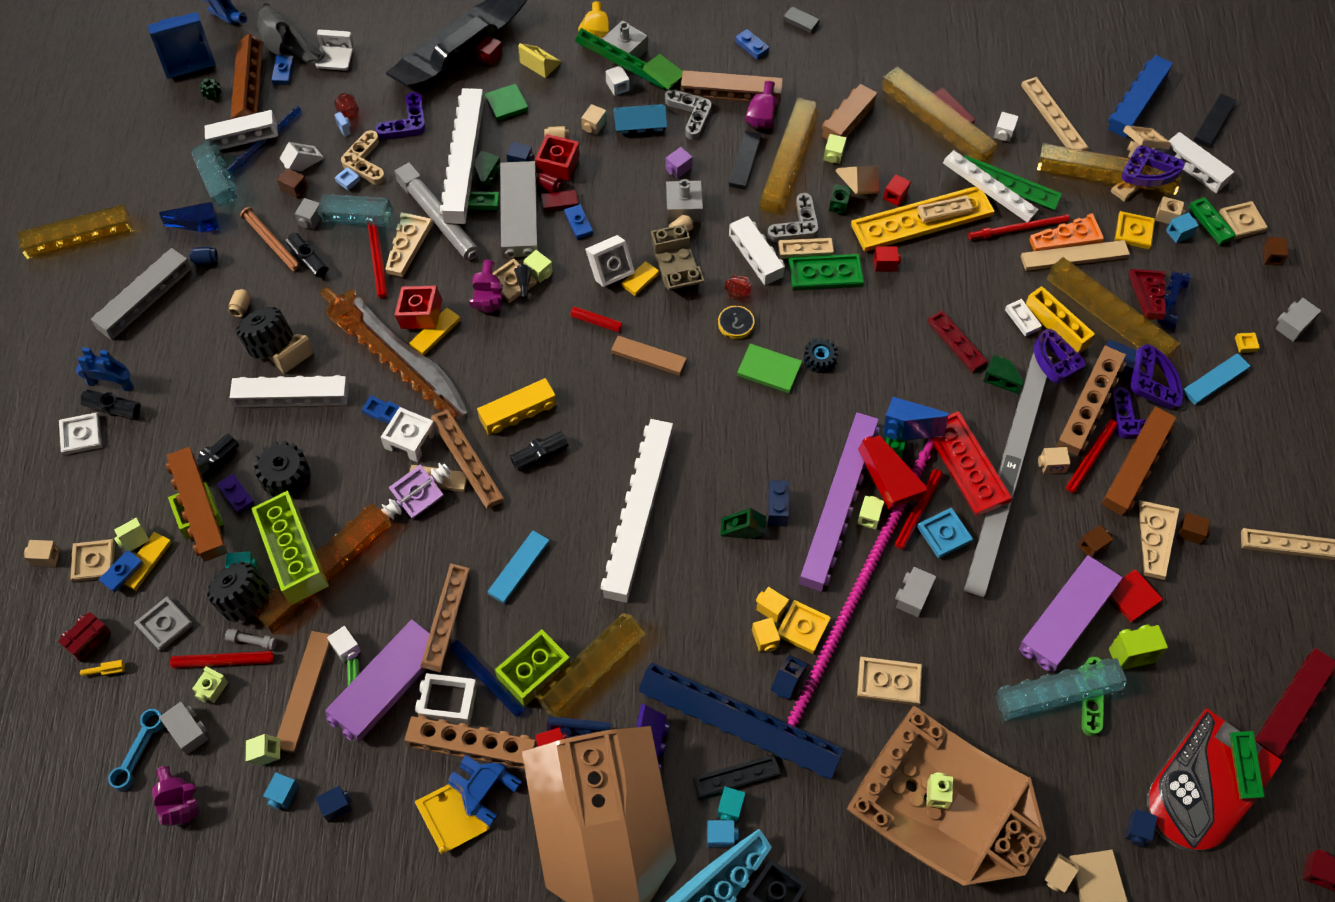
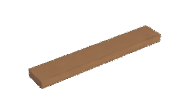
(467, 459)
(445, 618)
(303, 691)

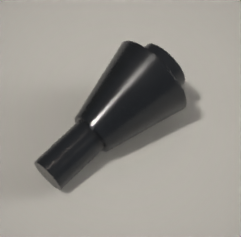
(523, 275)

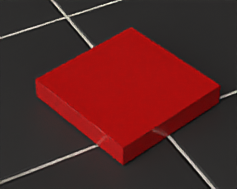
(1135, 596)

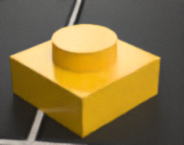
(1247, 342)

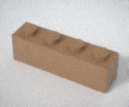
(850, 112)

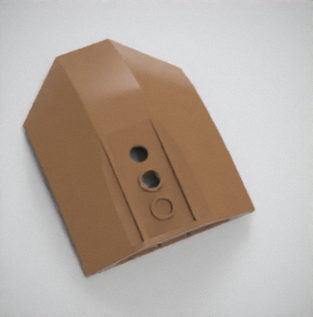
(993, 815)
(608, 850)

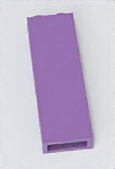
(1070, 614)
(380, 684)

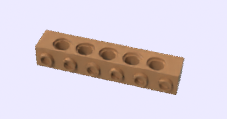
(1109, 359)
(478, 751)

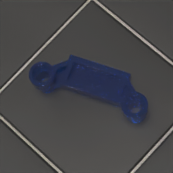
(1177, 280)

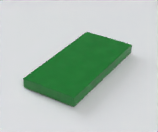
(826, 272)

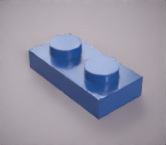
(752, 44)

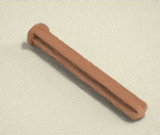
(270, 239)

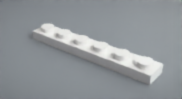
(990, 186)

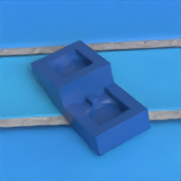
(379, 409)

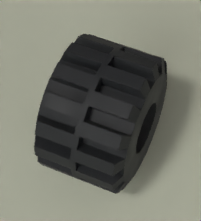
(264, 332)
(282, 469)
(238, 591)

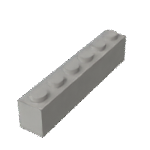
(141, 294)

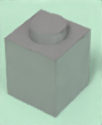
(307, 214)

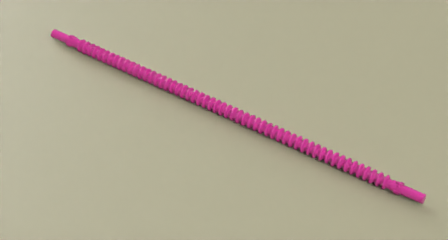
(852, 601)

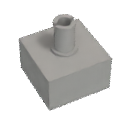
(628, 39)
(684, 198)

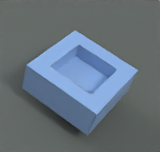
(343, 124)
(347, 178)

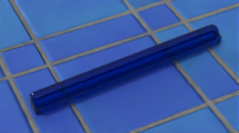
(487, 678)

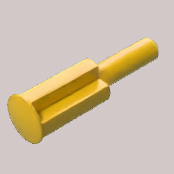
(105, 668)

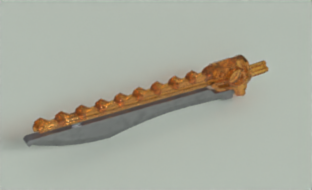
(348, 317)

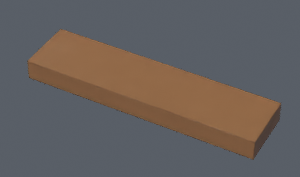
(648, 355)

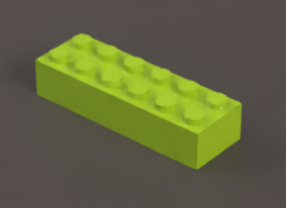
(289, 547)

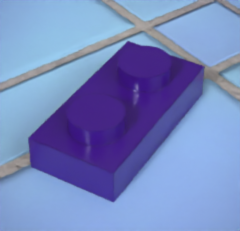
(235, 494)

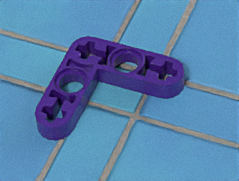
(409, 124)
(1125, 421)

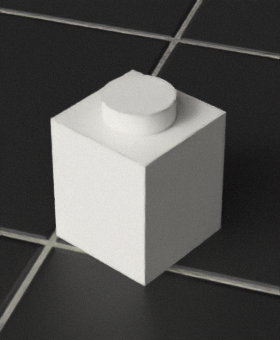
(617, 80)
(1005, 126)
(344, 644)

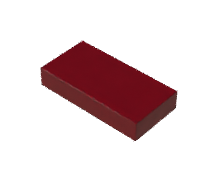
(559, 200)

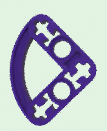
(1173, 168)
(1069, 357)
(1145, 380)

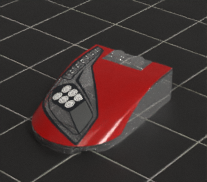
(1198, 787)

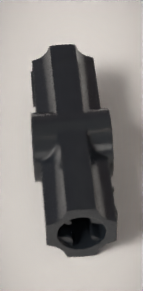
(307, 255)
(110, 404)
(539, 451)
(214, 457)

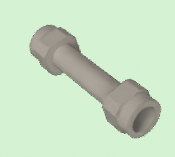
(234, 636)

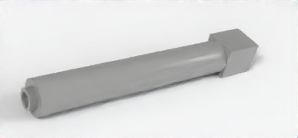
(412, 184)

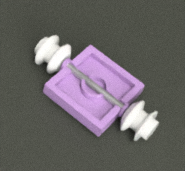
(416, 491)

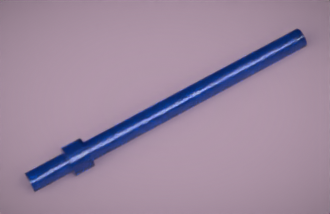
(242, 159)

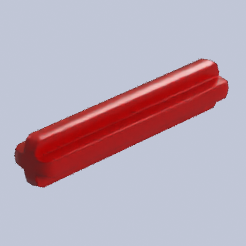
(596, 319)

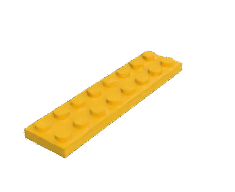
(905, 221)

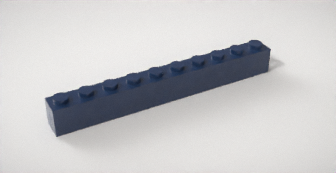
(741, 720)

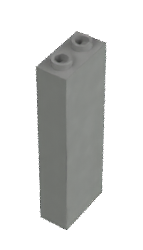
(518, 209)

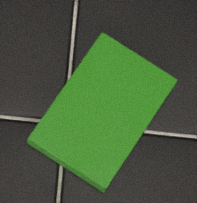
(769, 368)

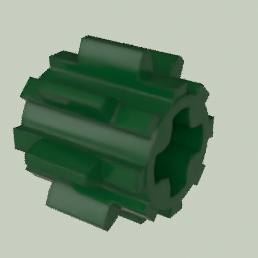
(210, 88)

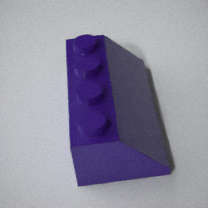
(659, 727)

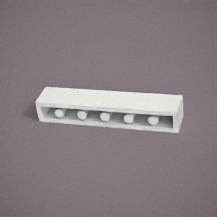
(289, 391)

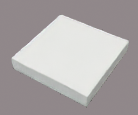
(80, 433)

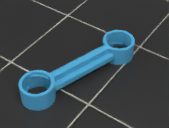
(135, 751)

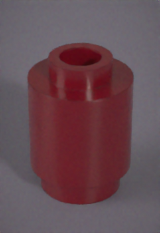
(549, 182)

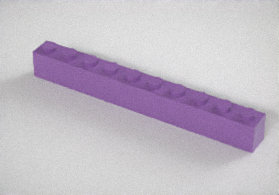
(838, 506)

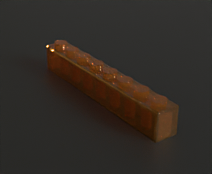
(333, 559)

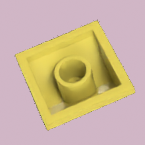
(537, 59)

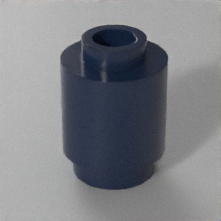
(203, 255)

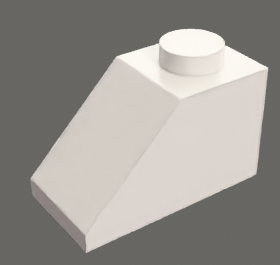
(300, 156)

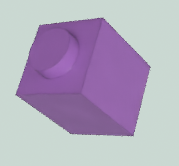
(678, 162)

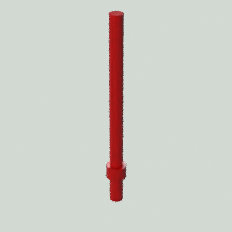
(987, 232)

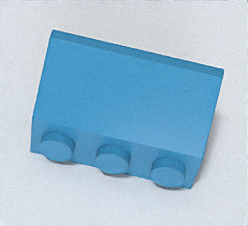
(640, 118)

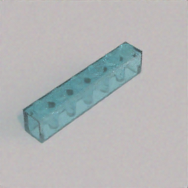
(1060, 689)

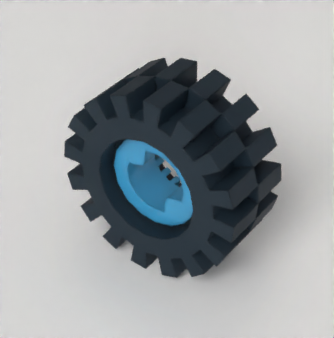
(828, 349)

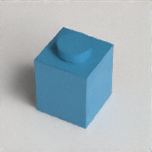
(1182, 227)
(280, 791)
(721, 834)

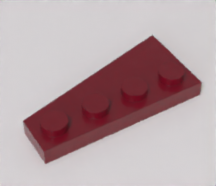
(1150, 292)

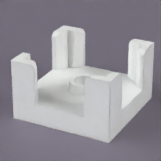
(408, 433)

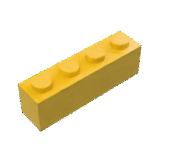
(1060, 319)
(517, 406)

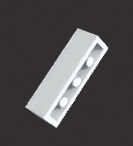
(242, 130)
(1199, 163)
(756, 250)

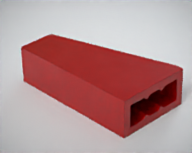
(890, 473)

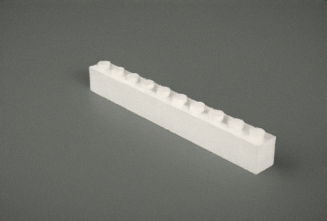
(463, 155)
(638, 511)

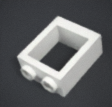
(468, 700)

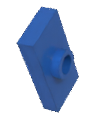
(282, 69)
(578, 221)
(121, 571)

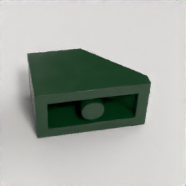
(1003, 375)
(743, 524)

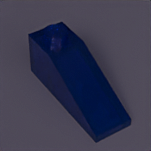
(194, 218)

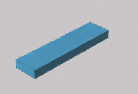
(1216, 379)
(518, 567)

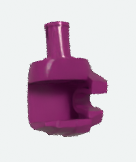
(762, 108)
(486, 289)
(174, 799)

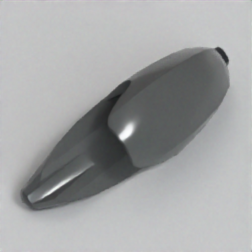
(269, 26)

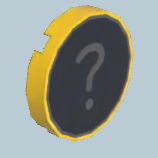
(736, 322)

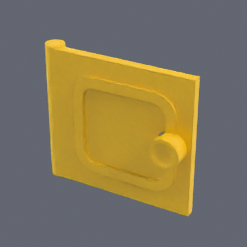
(447, 818)

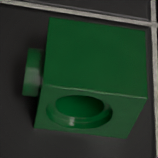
(839, 199)

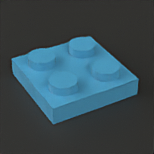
(944, 533)

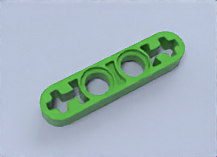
(1099, 700)

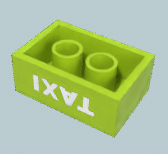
(532, 667)

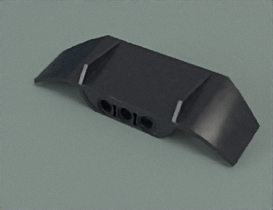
(454, 41)

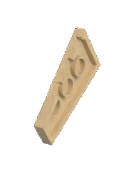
(408, 240)
(1157, 536)

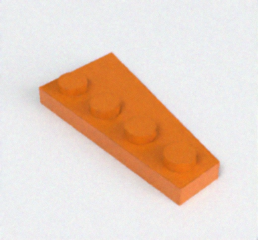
(1077, 233)

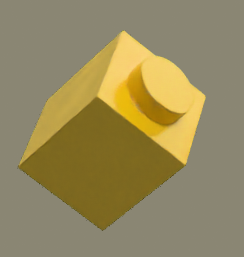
(771, 604)
(766, 635)

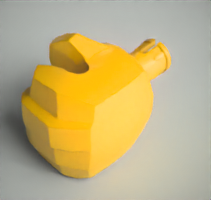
(596, 21)

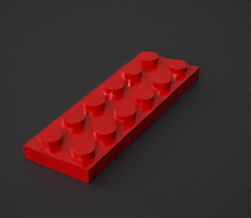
(970, 467)

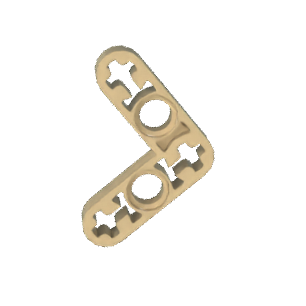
(359, 158)

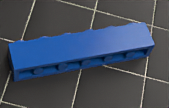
(1140, 95)

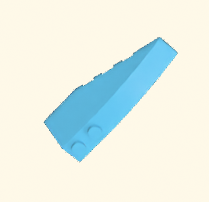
(727, 874)

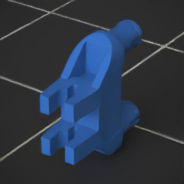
(226, 11)
(103, 368)
(478, 786)

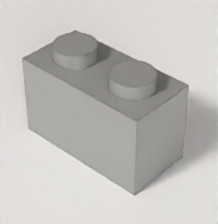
(1298, 319)
(915, 592)
(184, 728)

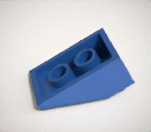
(913, 421)

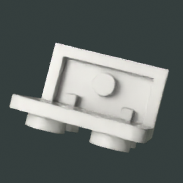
(337, 49)

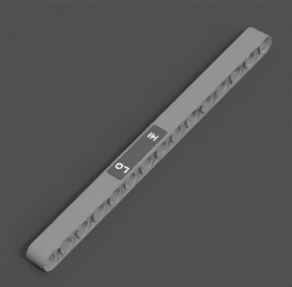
(1008, 472)

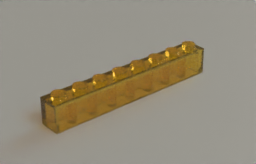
(938, 115)
(788, 156)
(1095, 167)
(1110, 308)

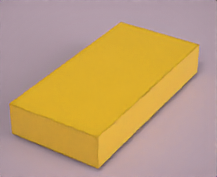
(640, 279)

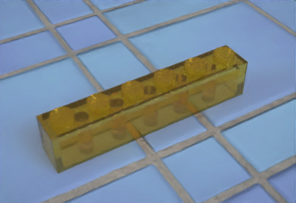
(75, 231)
(590, 665)

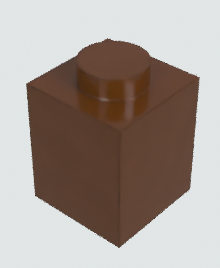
(292, 183)
(1275, 251)
(1194, 528)
(1095, 541)

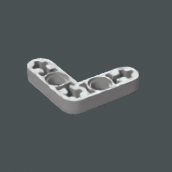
(694, 107)
(803, 223)

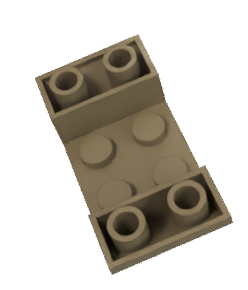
(675, 257)

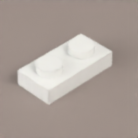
(1023, 317)

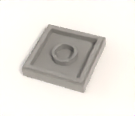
(163, 624)

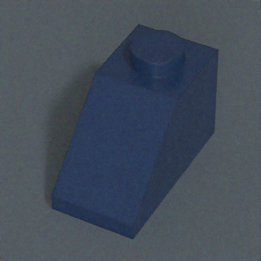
(788, 677)

